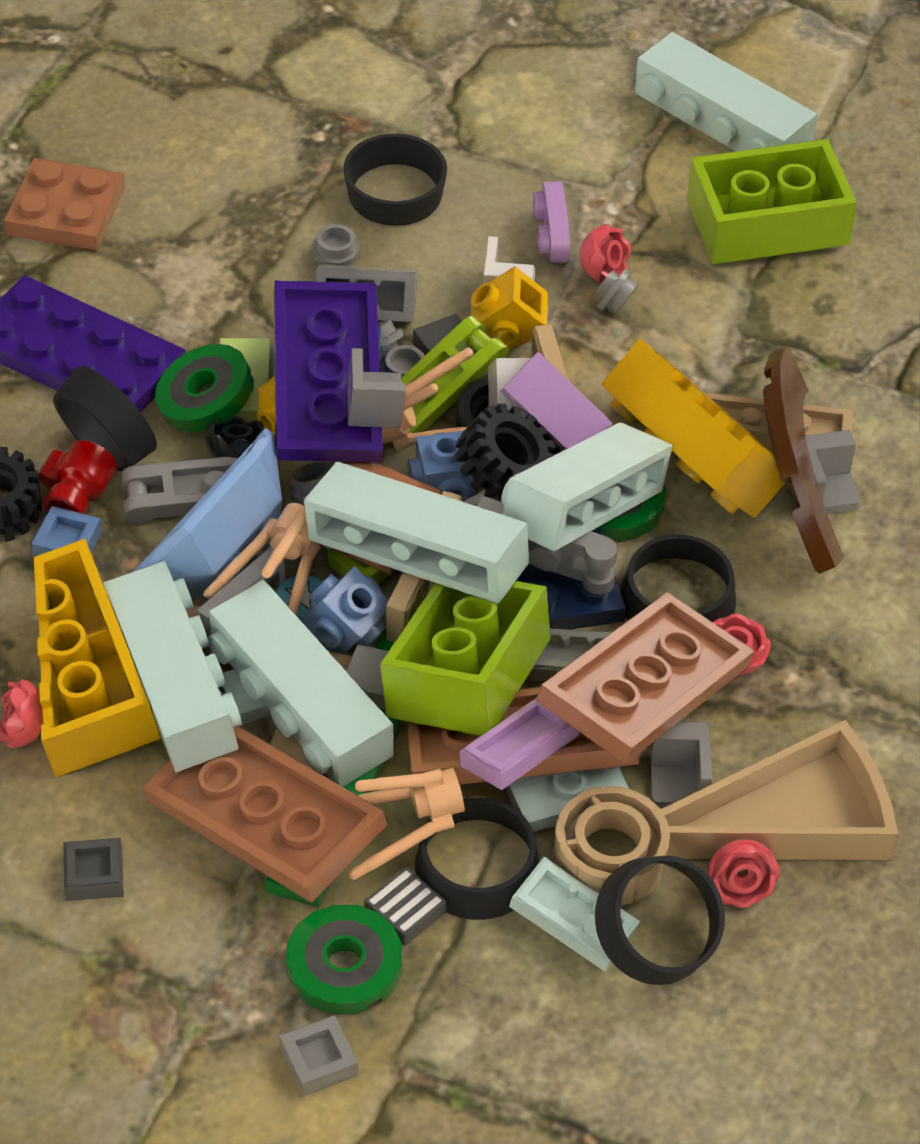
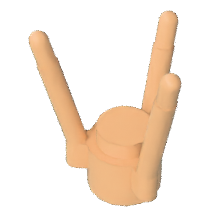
(417, 392)
(288, 540)
(432, 794)

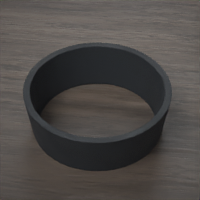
(400, 150)
(104, 415)
(684, 548)
(488, 901)
(612, 935)

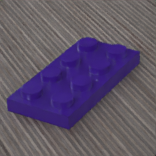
(53, 333)
(312, 354)

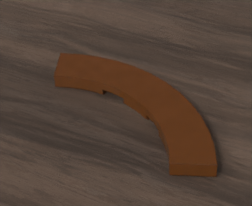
(786, 429)

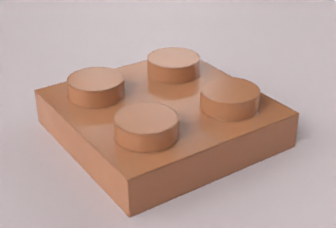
(64, 204)

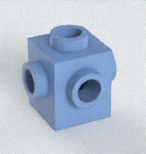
(437, 464)
(346, 611)

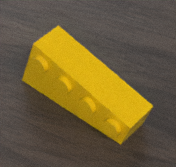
(701, 431)
(88, 677)

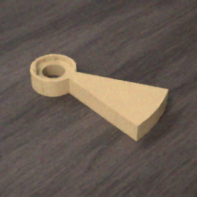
(800, 803)

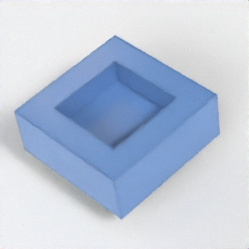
(63, 528)

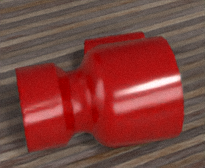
(77, 476)

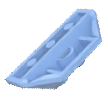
(224, 519)

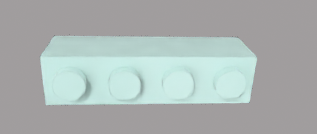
(719, 97)
(587, 484)
(417, 531)
(172, 667)
(300, 684)

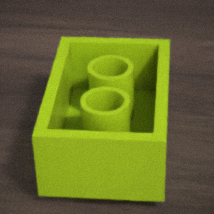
(770, 201)
(465, 657)

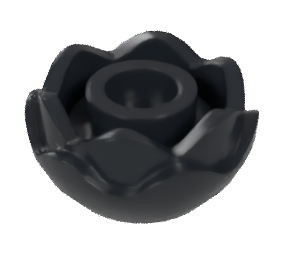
(232, 437)

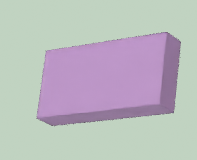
(554, 403)
(516, 745)

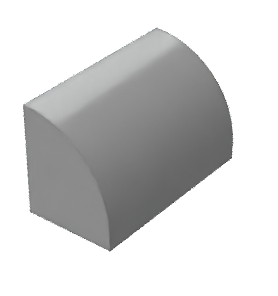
(394, 287)

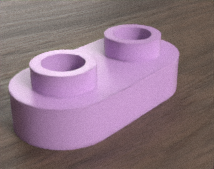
(554, 234)

